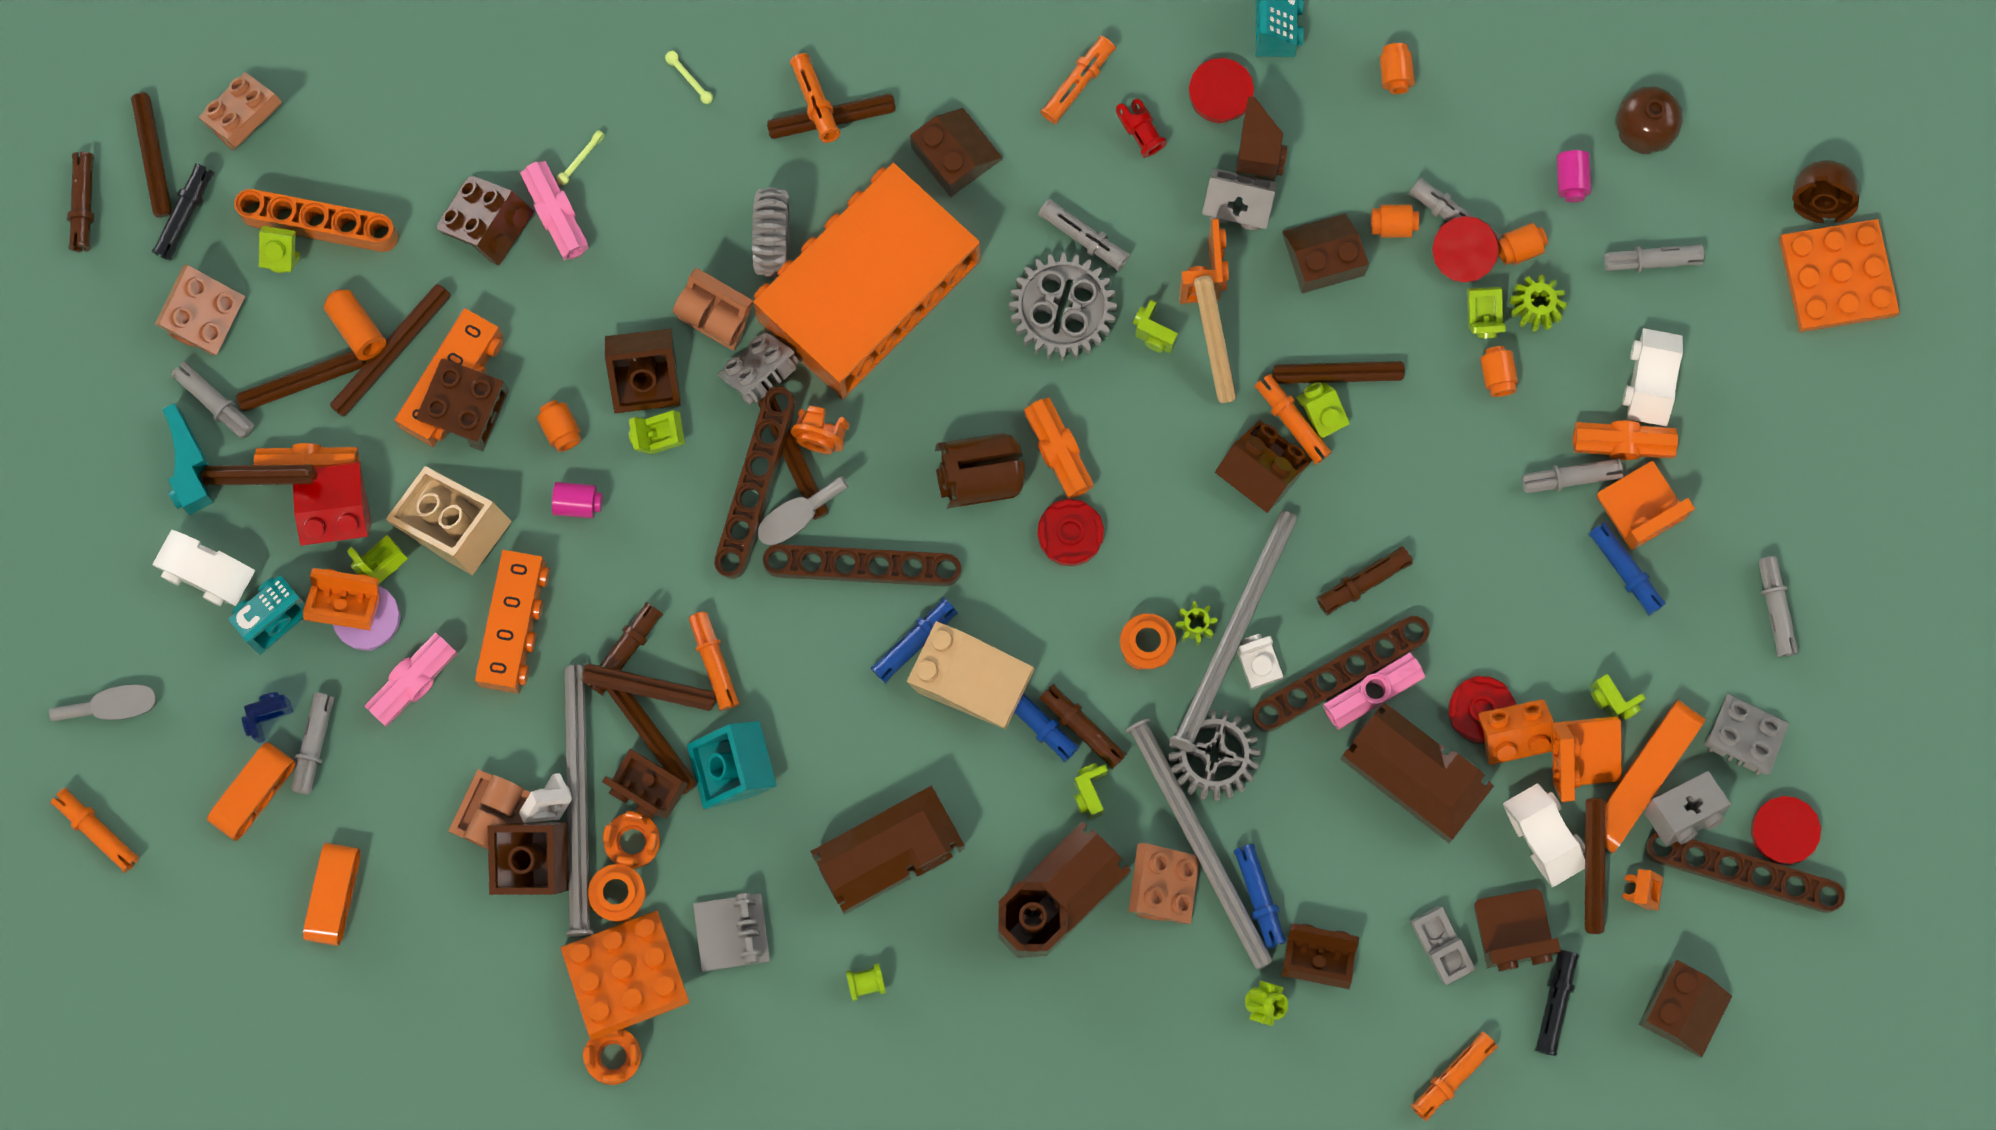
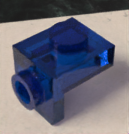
(269, 707)

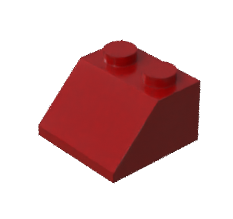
(332, 505)

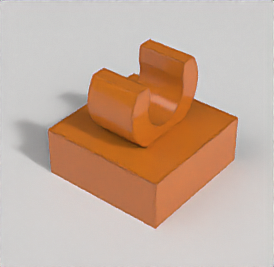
(1647, 889)

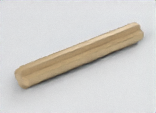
(1214, 339)

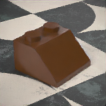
(1260, 145)
(954, 150)
(1325, 252)
(642, 370)
(528, 858)
(1686, 1008)

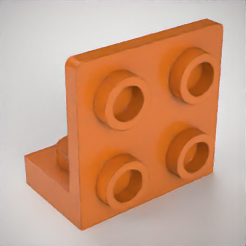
(1218, 268)
(1643, 505)
(1585, 754)

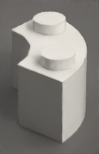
(1653, 377)
(205, 569)
(1538, 819)

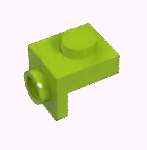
(277, 249)
(1485, 311)
(1156, 336)
(1323, 408)
(656, 432)
(379, 560)
(1609, 698)
(1087, 797)

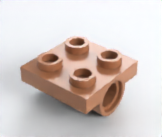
(240, 110)
(713, 309)
(199, 310)
(487, 802)
(1163, 884)

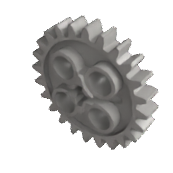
(1034, 299)

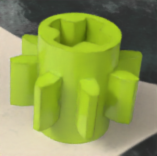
(1198, 632)
(1266, 1003)

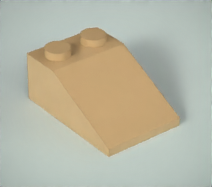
(449, 520)
(969, 675)

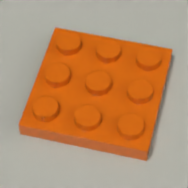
(1839, 275)
(624, 975)

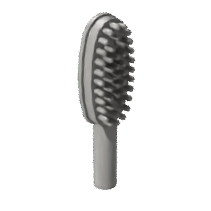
(796, 514)
(110, 704)

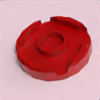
(1220, 90)
(1465, 249)
(1070, 532)
(1474, 697)
(1786, 830)

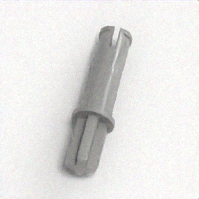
(1654, 258)
(219, 406)
(1572, 476)
(1777, 607)
(312, 743)

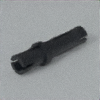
(188, 200)
(1559, 991)

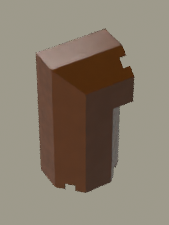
(1415, 774)
(886, 849)
(1059, 894)

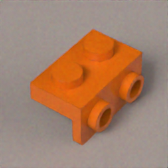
(342, 599)
(1517, 731)

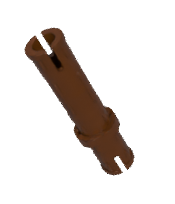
(81, 196)
(1352, 587)
(631, 639)
(1082, 726)

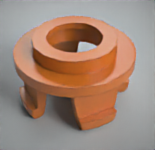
(819, 436)
(1147, 660)
(623, 823)
(628, 908)
(607, 1076)

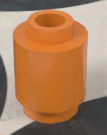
(1397, 68)
(1394, 221)
(1522, 244)
(1499, 371)
(559, 426)

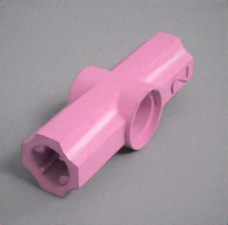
(554, 210)
(411, 679)
(1391, 679)

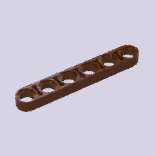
(749, 481)
(862, 560)
(1339, 671)
(1743, 875)

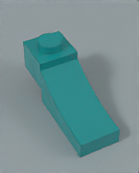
(190, 460)

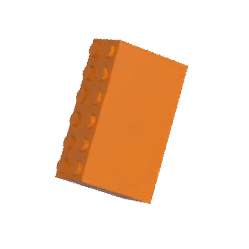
(867, 279)

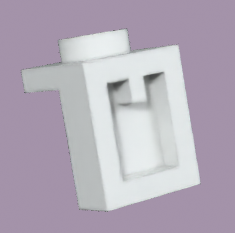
(1259, 661)
(547, 803)

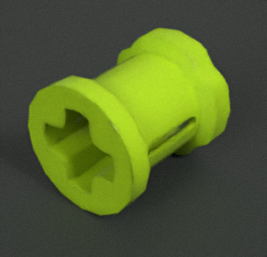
(865, 982)

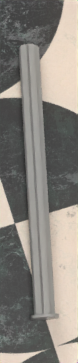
(1234, 632)
(578, 807)
(1200, 843)

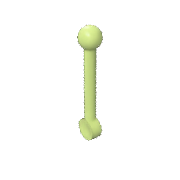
(673, 59)
(563, 178)

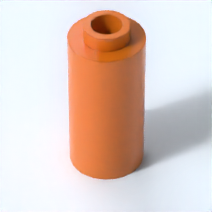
(354, 324)

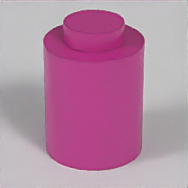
(1573, 175)
(576, 500)

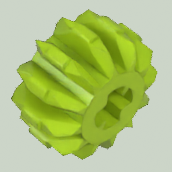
(1530, 293)

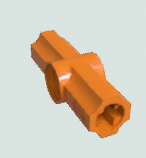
(1625, 440)
(1058, 448)
(306, 454)

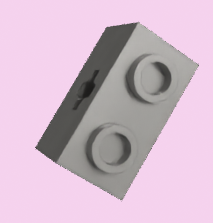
(1256, 201)
(1688, 809)

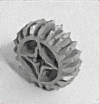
(770, 230)
(1229, 758)

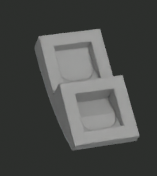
(1442, 945)

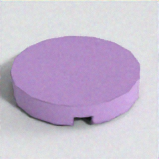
(383, 628)

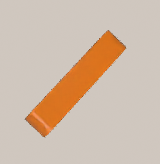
(331, 226)
(1649, 771)

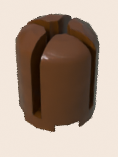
(980, 469)

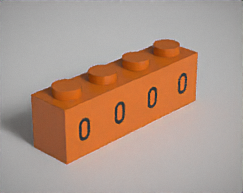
(468, 344)
(511, 622)

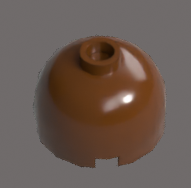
(1649, 120)
(1826, 191)

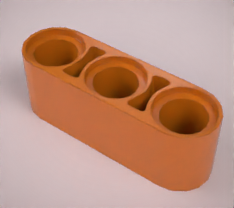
(251, 791)
(331, 894)

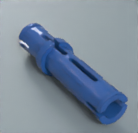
(1631, 574)
(913, 641)
(1045, 728)
(1263, 906)

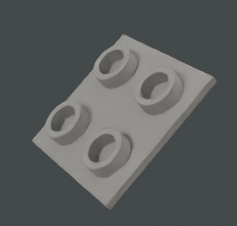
(756, 364)
(1747, 735)
(731, 932)

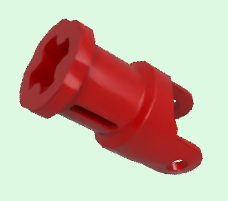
(1141, 127)

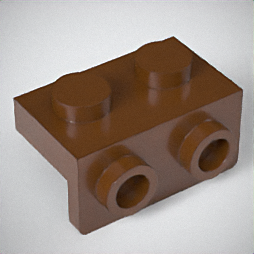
(646, 785)
(1320, 955)

